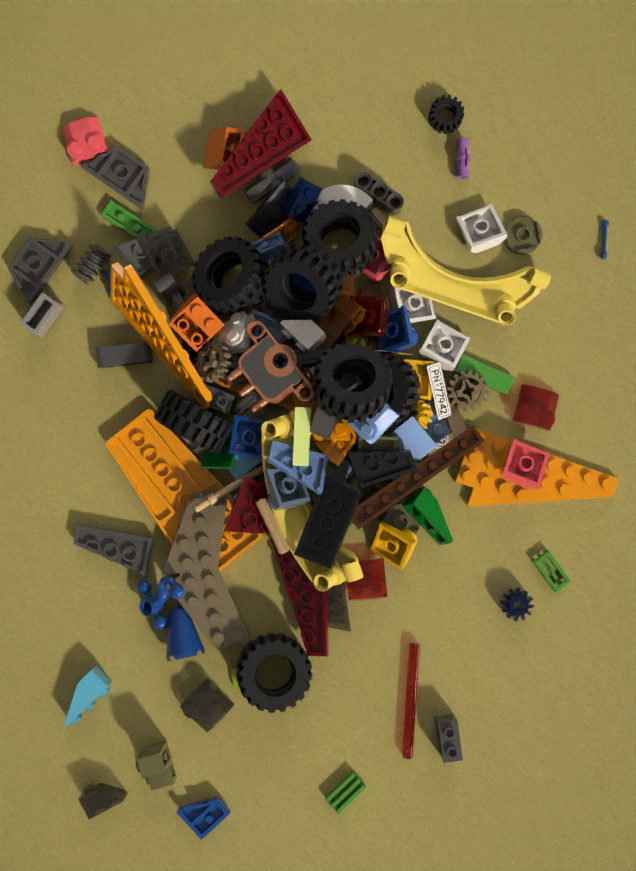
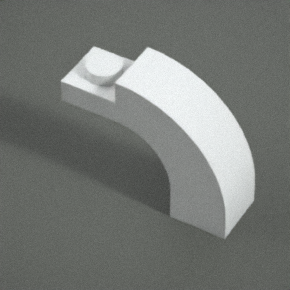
(346, 192)

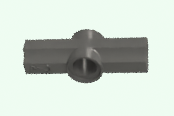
(270, 179)

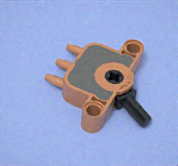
(266, 375)

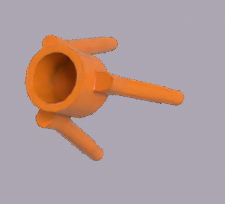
(287, 228)

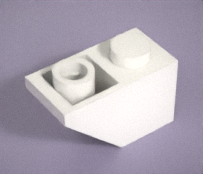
(304, 333)

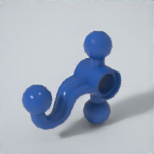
(155, 603)

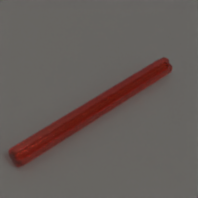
(411, 698)

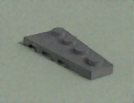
(124, 548)

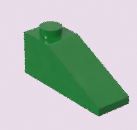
(427, 512)

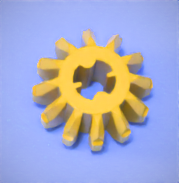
(422, 413)

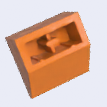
(220, 146)
(196, 322)

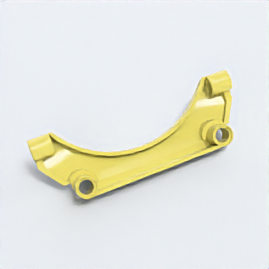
(475, 295)

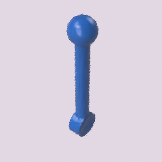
(605, 224)

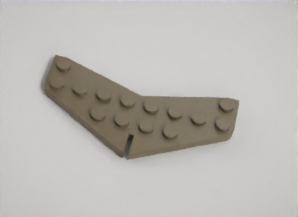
(196, 559)

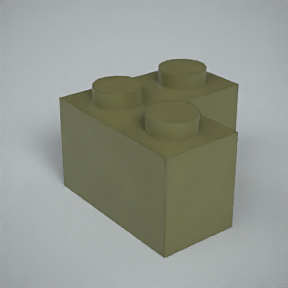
(156, 765)

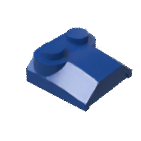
(399, 332)
(247, 437)

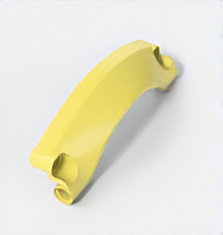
(294, 519)

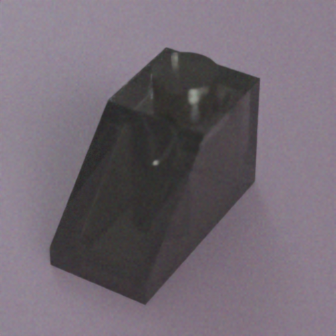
(100, 798)

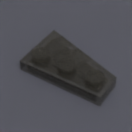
(337, 608)

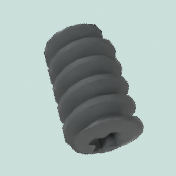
(90, 263)

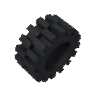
(451, 104)

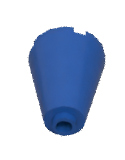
(182, 635)

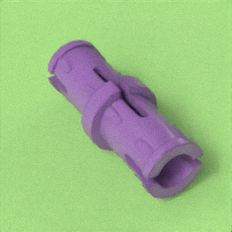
(462, 158)

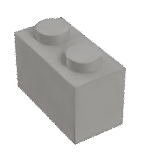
(42, 315)

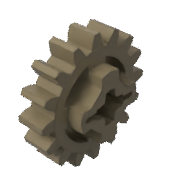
(212, 361)
(471, 402)

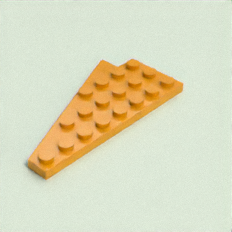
(142, 313)
(560, 480)

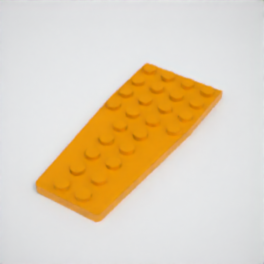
(167, 476)

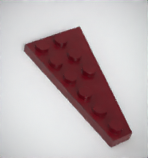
(267, 142)
(244, 513)
(308, 603)

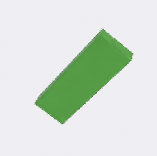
(126, 220)
(496, 379)

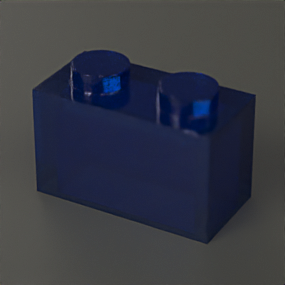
(302, 199)

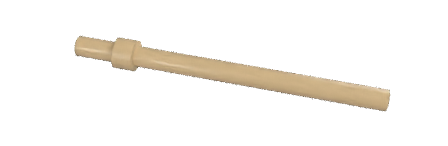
(213, 498)

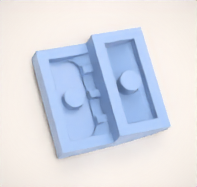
(414, 437)

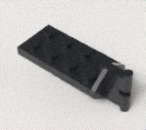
(329, 519)

